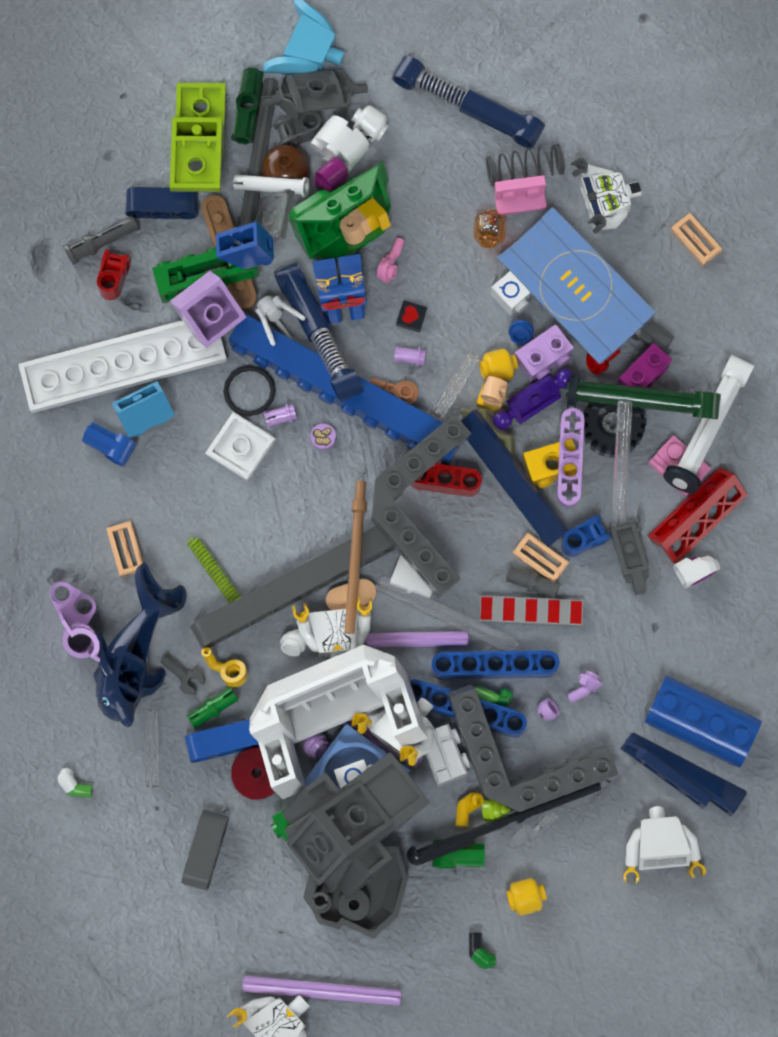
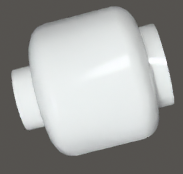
(370, 123)

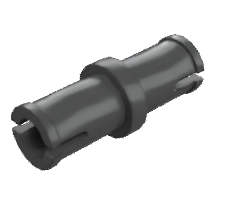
(532, 582)

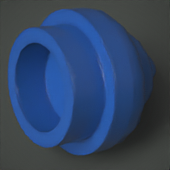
(521, 332)

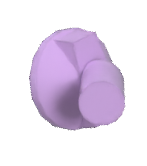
(589, 683)

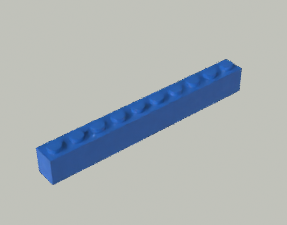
(307, 369)

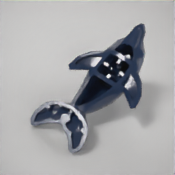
(123, 665)

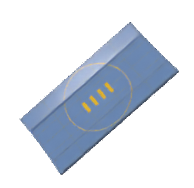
(577, 286)

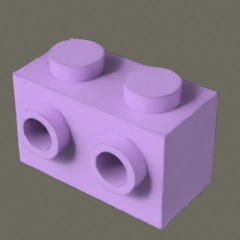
(544, 354)

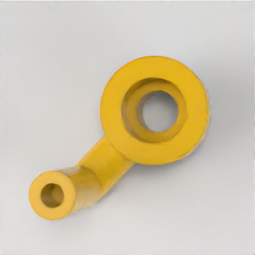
(226, 669)

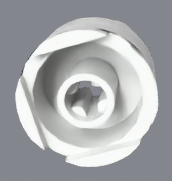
(341, 142)

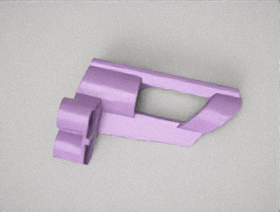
(75, 621)

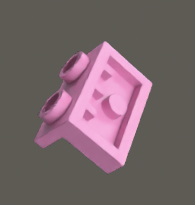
(520, 195)

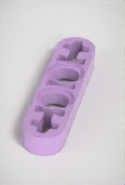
(568, 457)

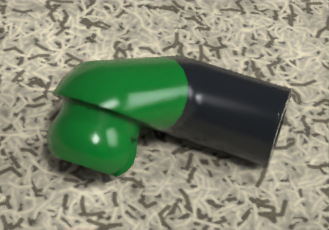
(479, 954)

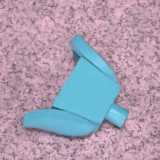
(308, 46)

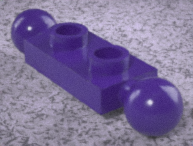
(532, 399)

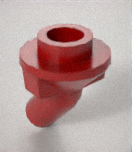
(597, 369)

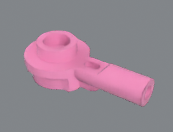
(387, 269)

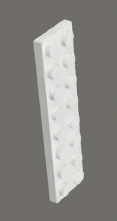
(115, 365)

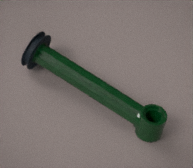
(699, 403)

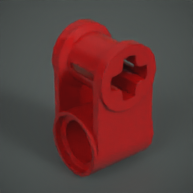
(113, 269)

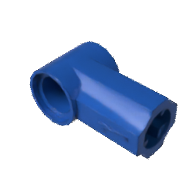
(115, 447)

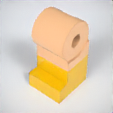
(363, 221)
(492, 394)

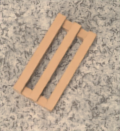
(687, 243)
(131, 569)
(557, 571)

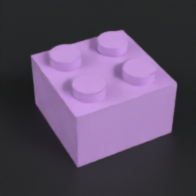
(208, 309)

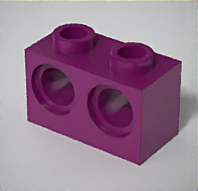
(646, 368)

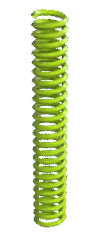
(212, 568)

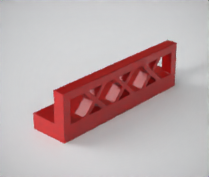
(696, 509)

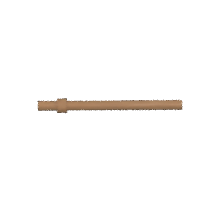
(359, 508)

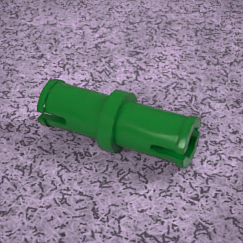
(212, 707)

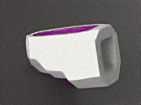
(695, 570)

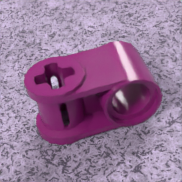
(331, 175)

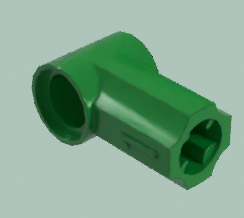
(466, 857)

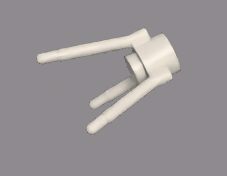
(270, 310)

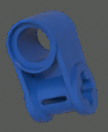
(589, 534)

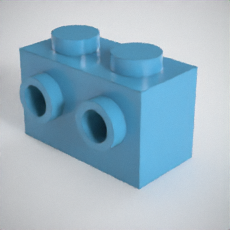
(143, 409)

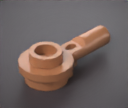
(403, 390)

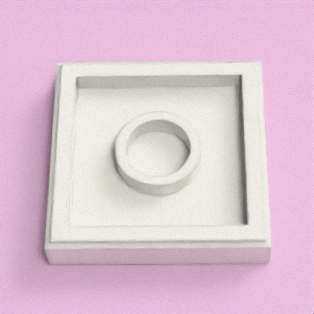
(240, 446)

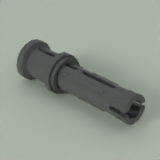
(90, 244)

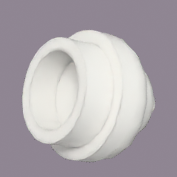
(292, 643)

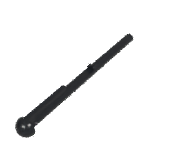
(465, 838)

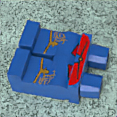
(343, 294)

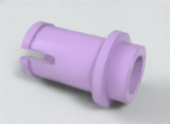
(410, 356)
(282, 415)

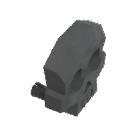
(377, 900)

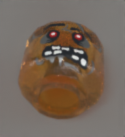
(489, 229)

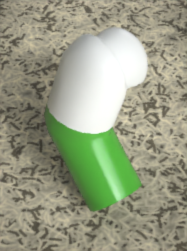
(70, 785)

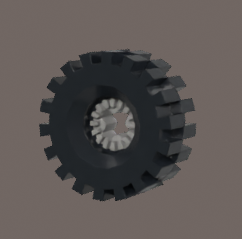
(600, 434)

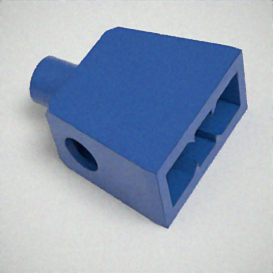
(245, 246)

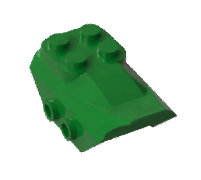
(319, 217)

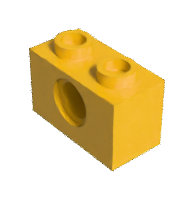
(536, 460)

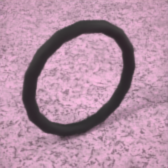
(253, 412)

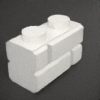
(445, 758)

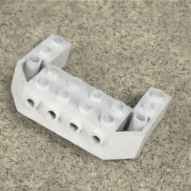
(326, 698)

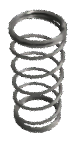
(559, 160)

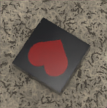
(411, 316)

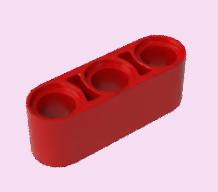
(456, 486)

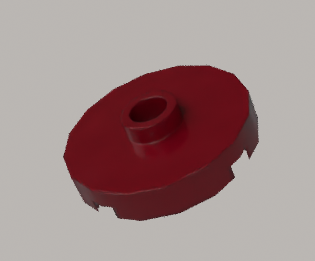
(242, 776)

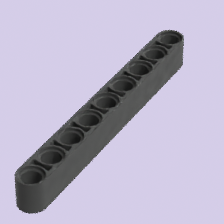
(287, 589)

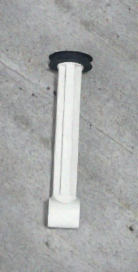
(684, 475)

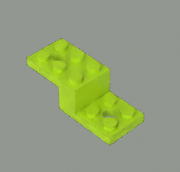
(198, 137)

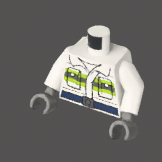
(604, 195)

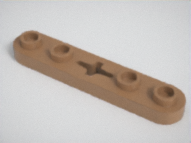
(218, 221)

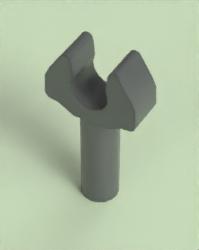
(184, 675)

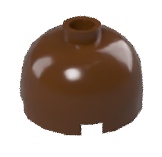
(285, 162)

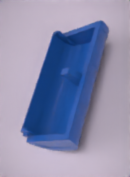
(703, 722)

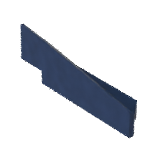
(684, 776)

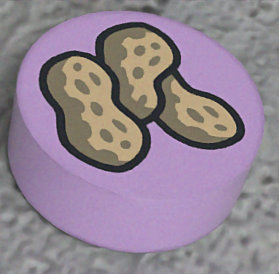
(323, 437)

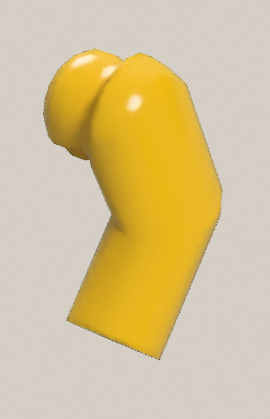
(466, 806)

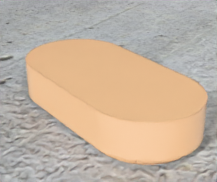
(337, 597)

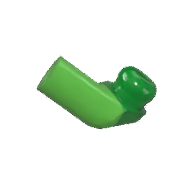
(500, 699)

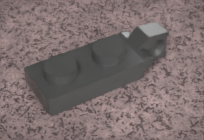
(630, 555)

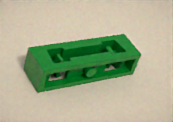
(170, 280)

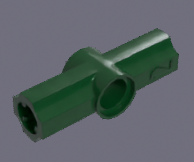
(246, 119)

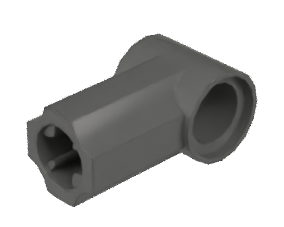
(653, 333)

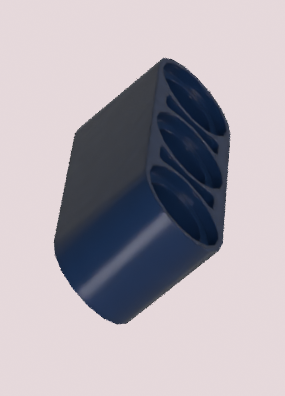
(160, 203)

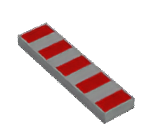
(531, 611)

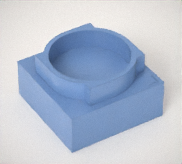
(345, 750)

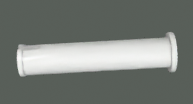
(271, 184)

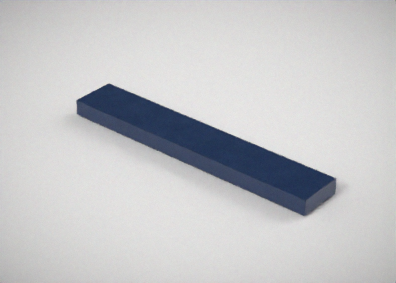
(513, 479)

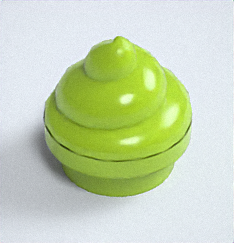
(493, 810)

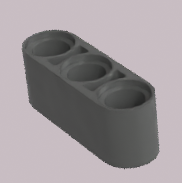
(205, 850)

